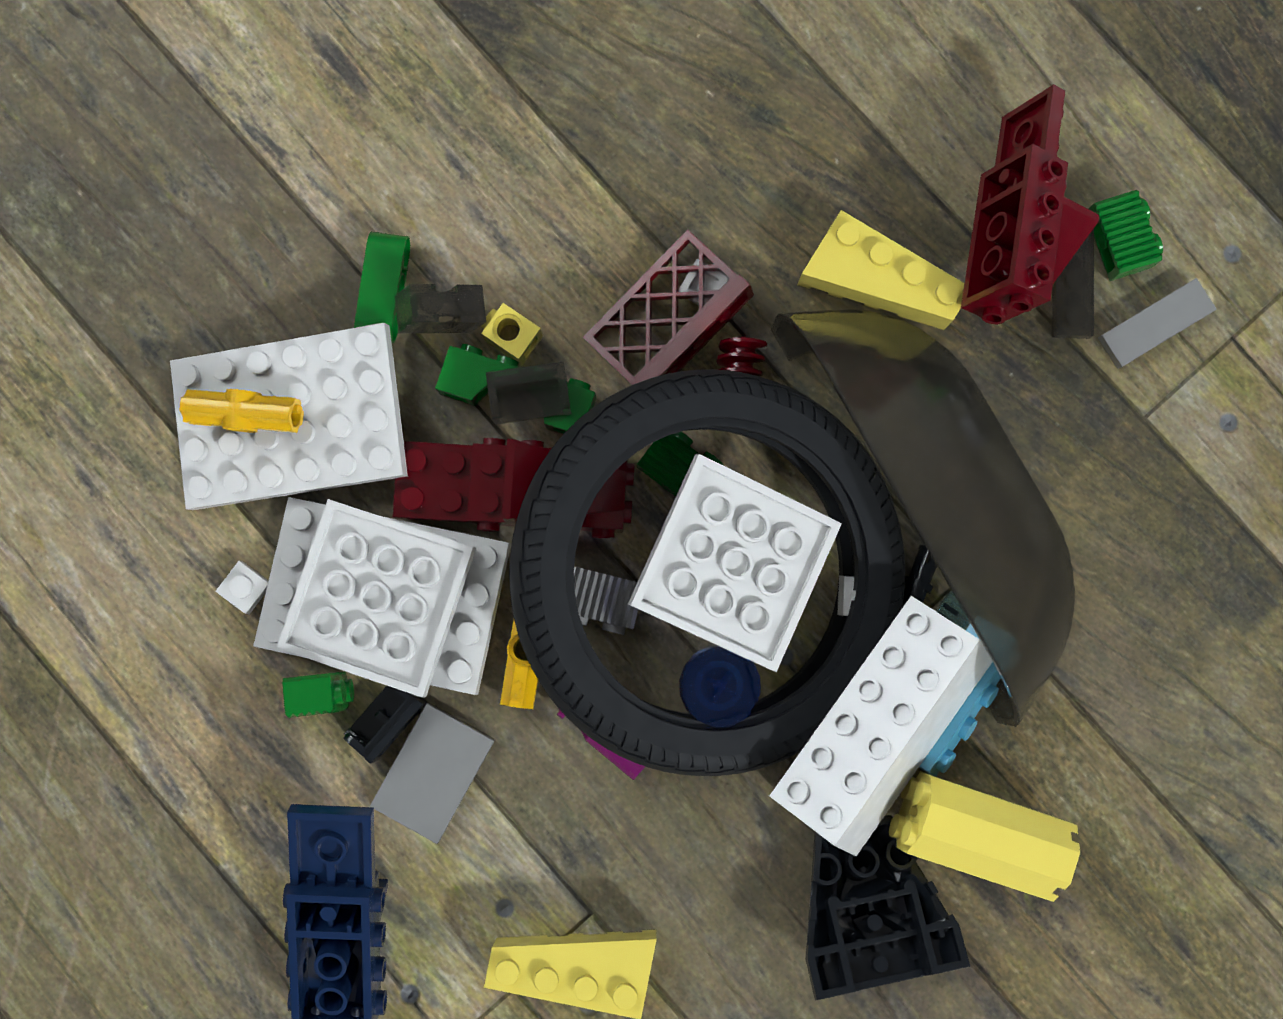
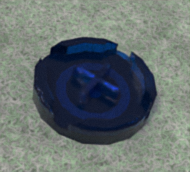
(719, 687)

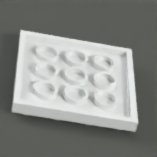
(735, 563)
(376, 598)

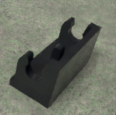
(383, 722)

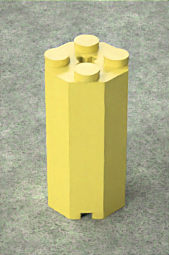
(985, 836)

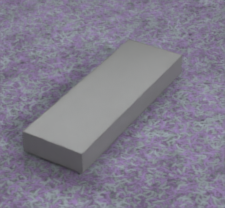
(1157, 323)

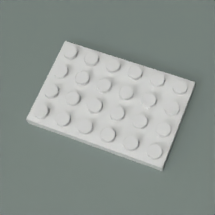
(347, 428)
(471, 628)

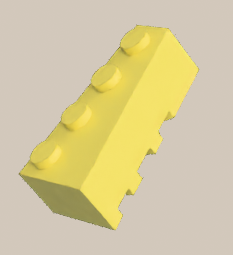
(881, 274)
(577, 969)

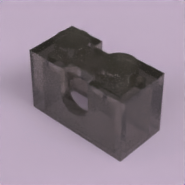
(421, 306)

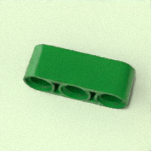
(382, 279)

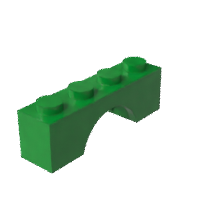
(465, 380)

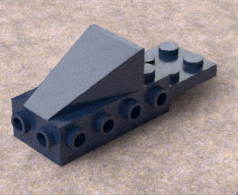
(334, 914)

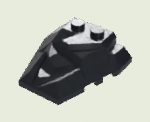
(875, 919)

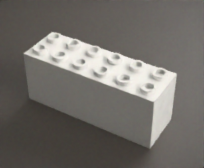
(882, 726)

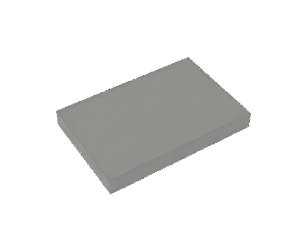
(432, 773)

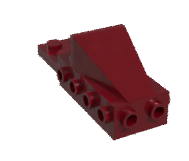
(1021, 219)
(488, 485)

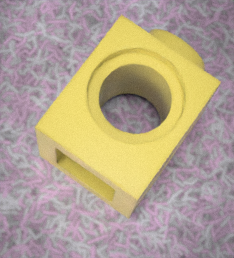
(522, 345)

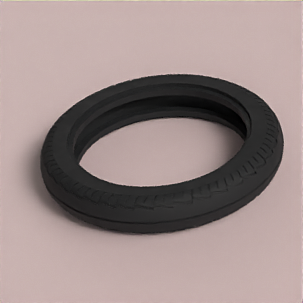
(549, 531)

